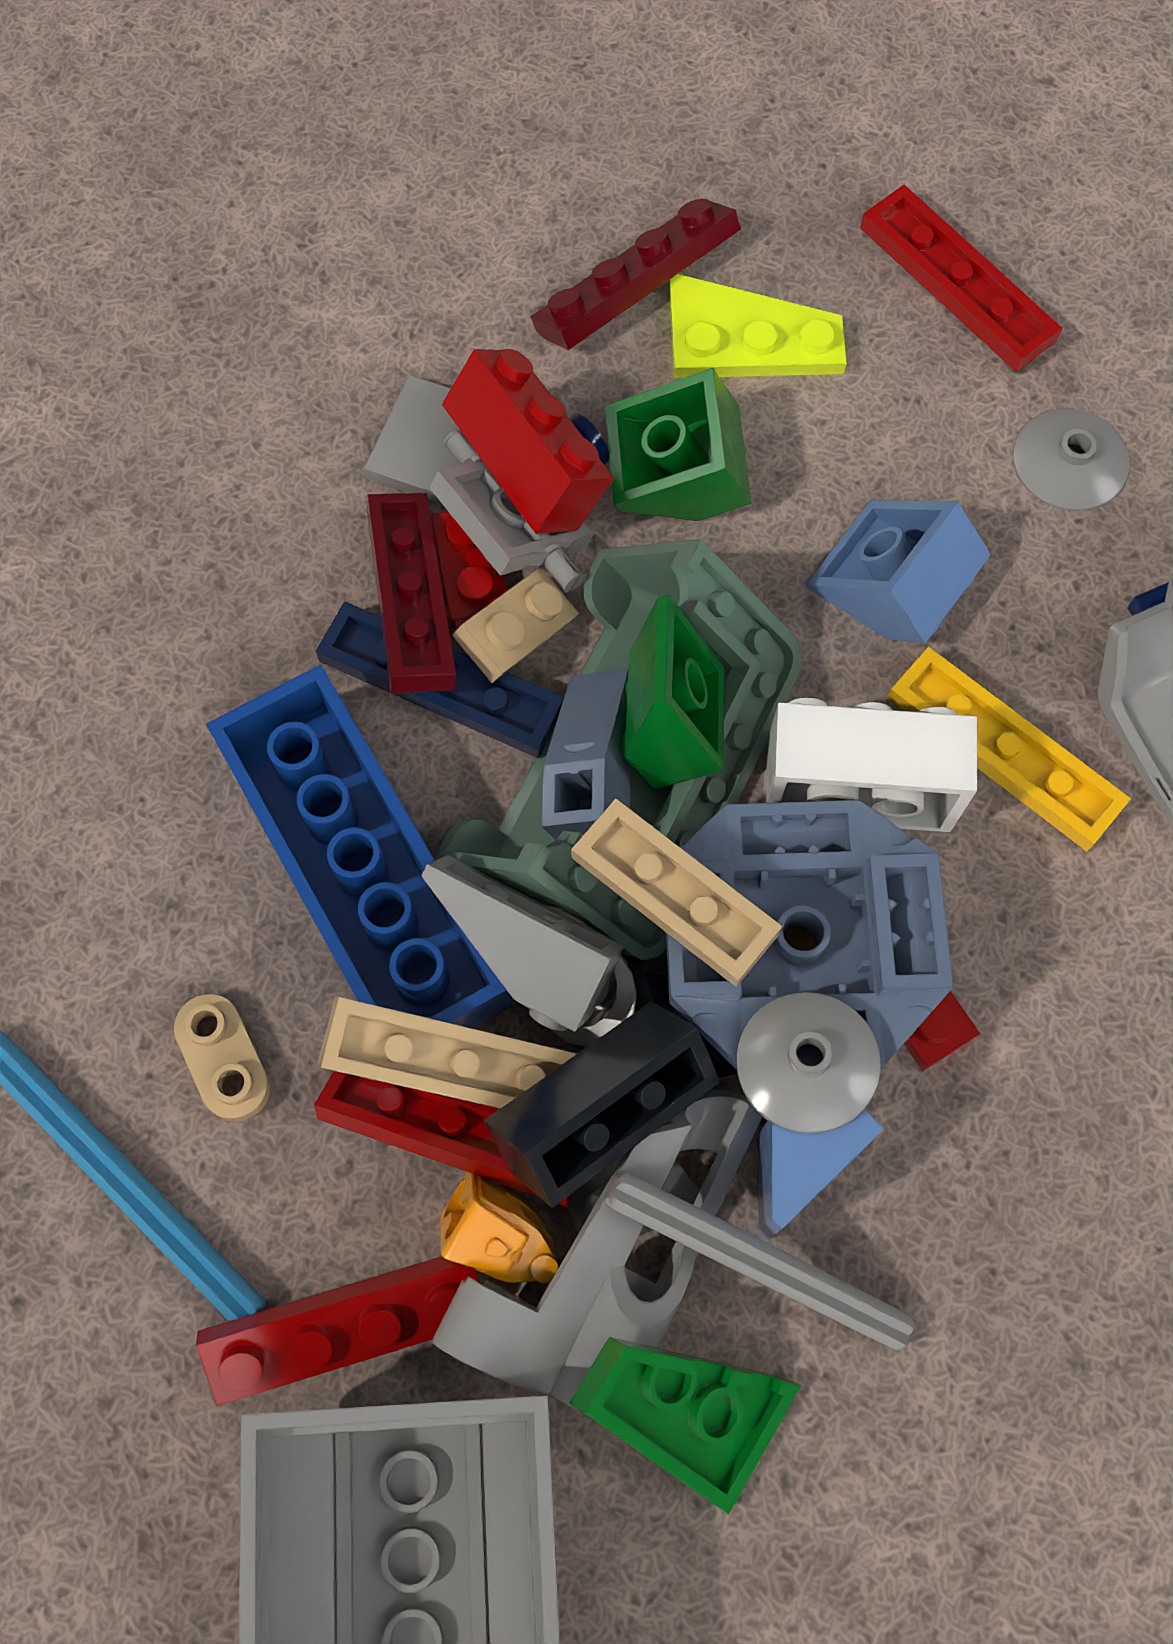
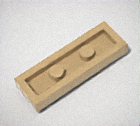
(676, 892)

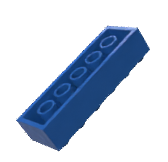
(354, 854)

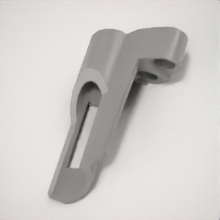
(593, 1293)

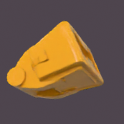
(496, 1233)

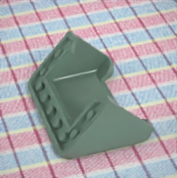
(759, 672)

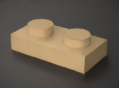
(515, 624)

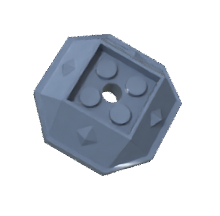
(851, 883)

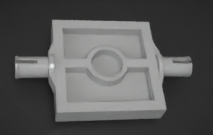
(496, 524)

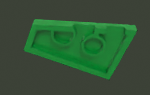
(686, 1413)

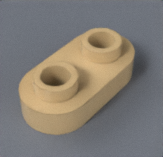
(220, 1055)

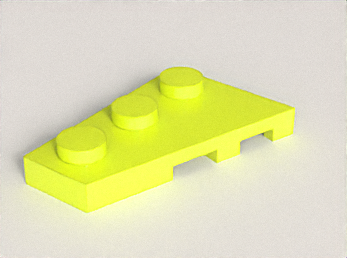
(750, 333)

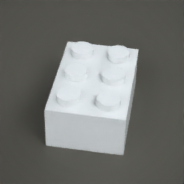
(899, 763)

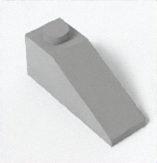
(531, 948)

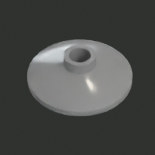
(1065, 477)
(801, 1095)

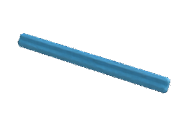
(126, 1185)

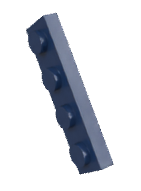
(504, 710)

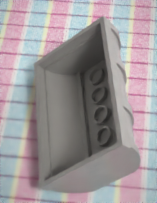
(399, 1525)

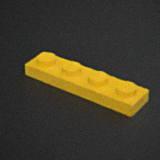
(1016, 751)

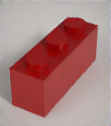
(527, 440)

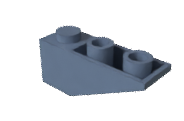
(585, 754)

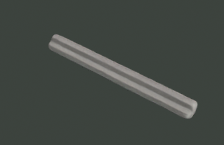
(758, 1260)

